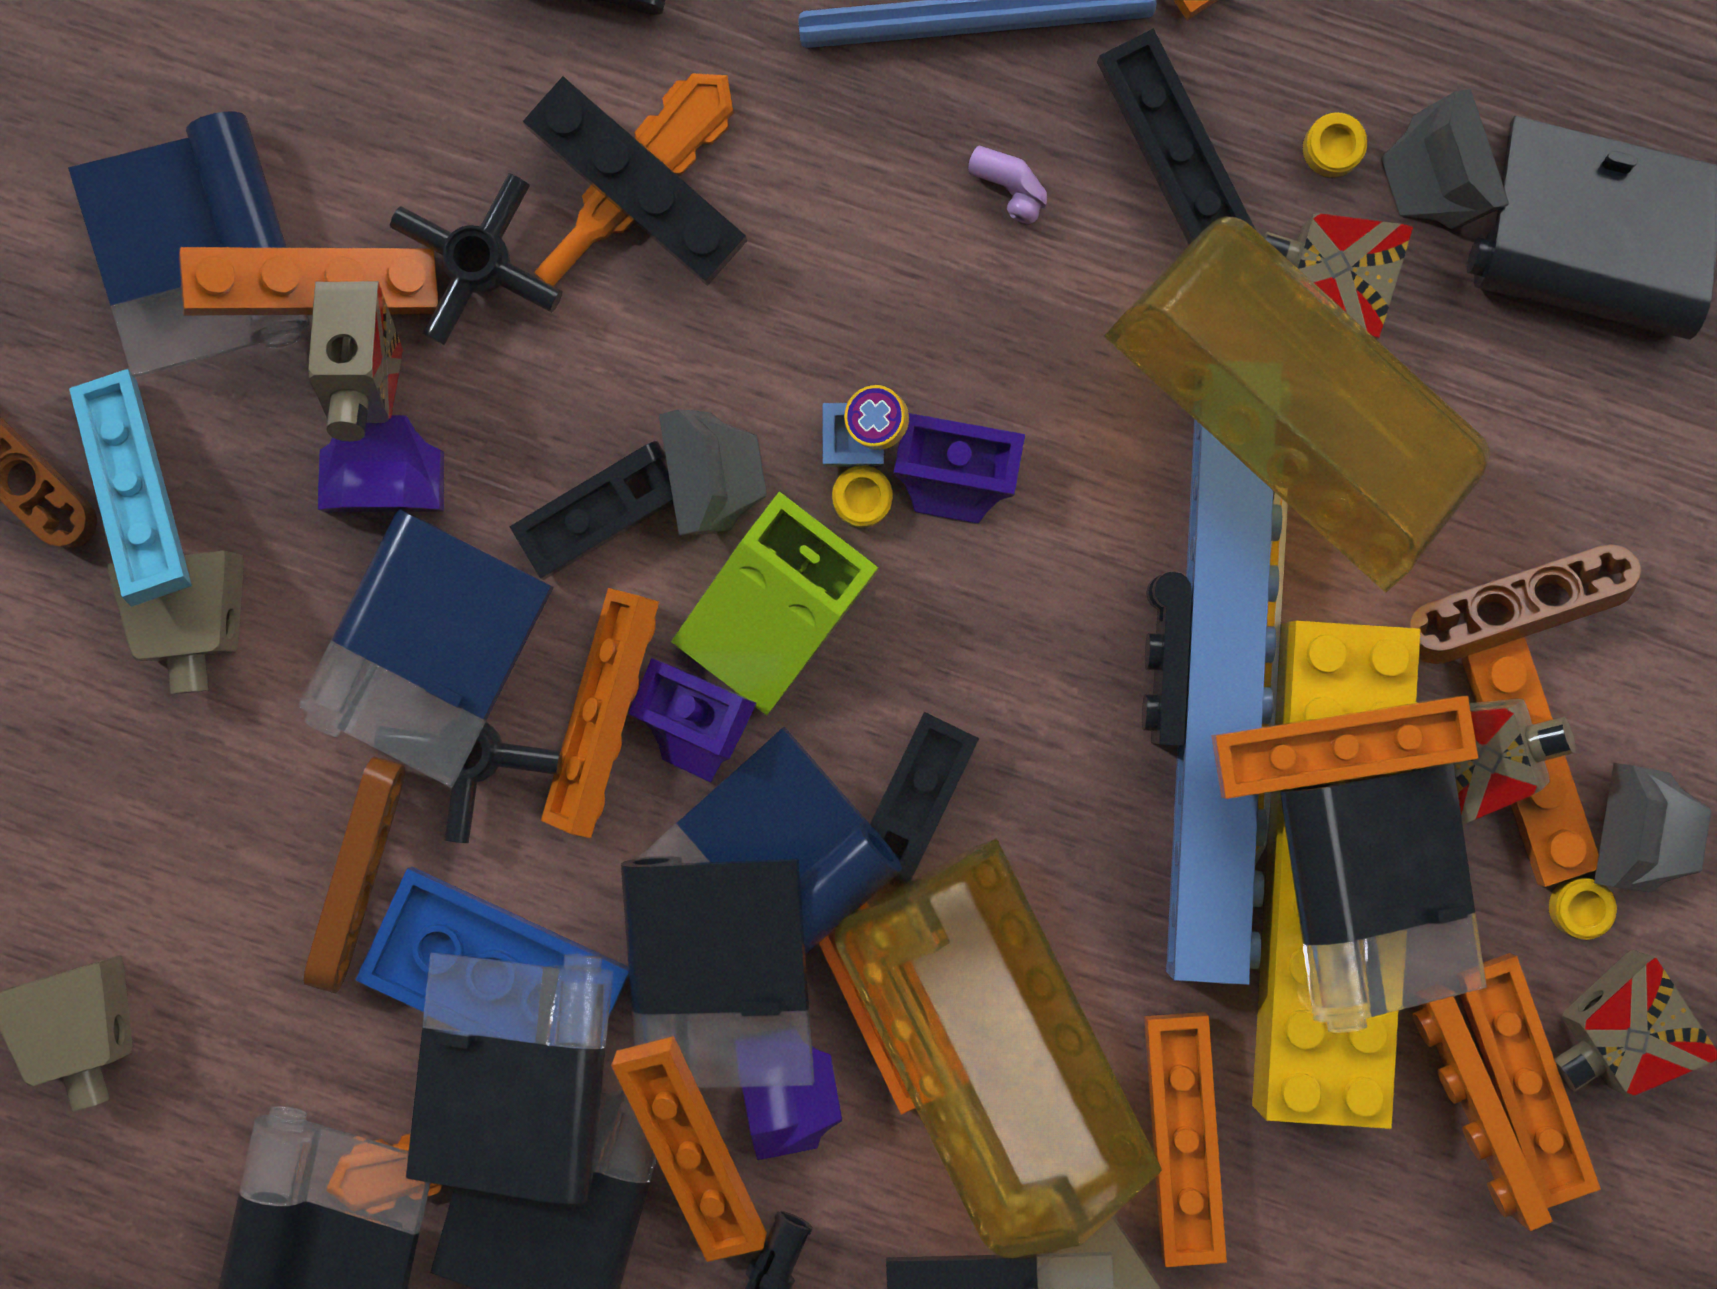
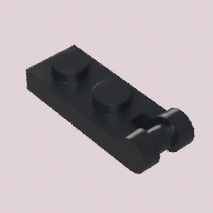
(594, 512)
(1168, 656)
(922, 788)

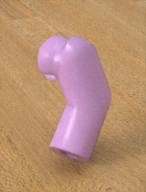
(1017, 178)

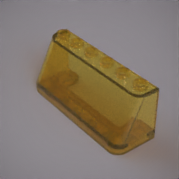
(1304, 398)
(997, 1054)

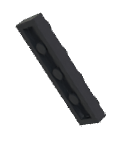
(1170, 134)
(635, 181)

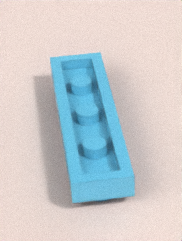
(130, 488)

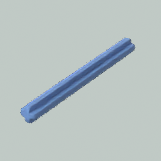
(956, 17)

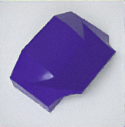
(957, 467)
(382, 471)
(690, 718)
(793, 1117)

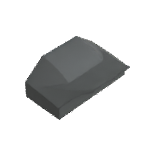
(1445, 165)
(711, 471)
(1650, 830)

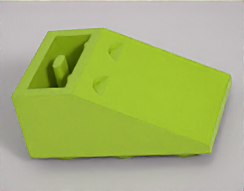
(774, 603)

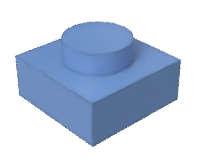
(839, 446)

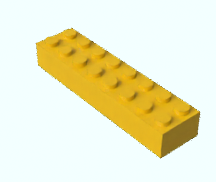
(1299, 1064)

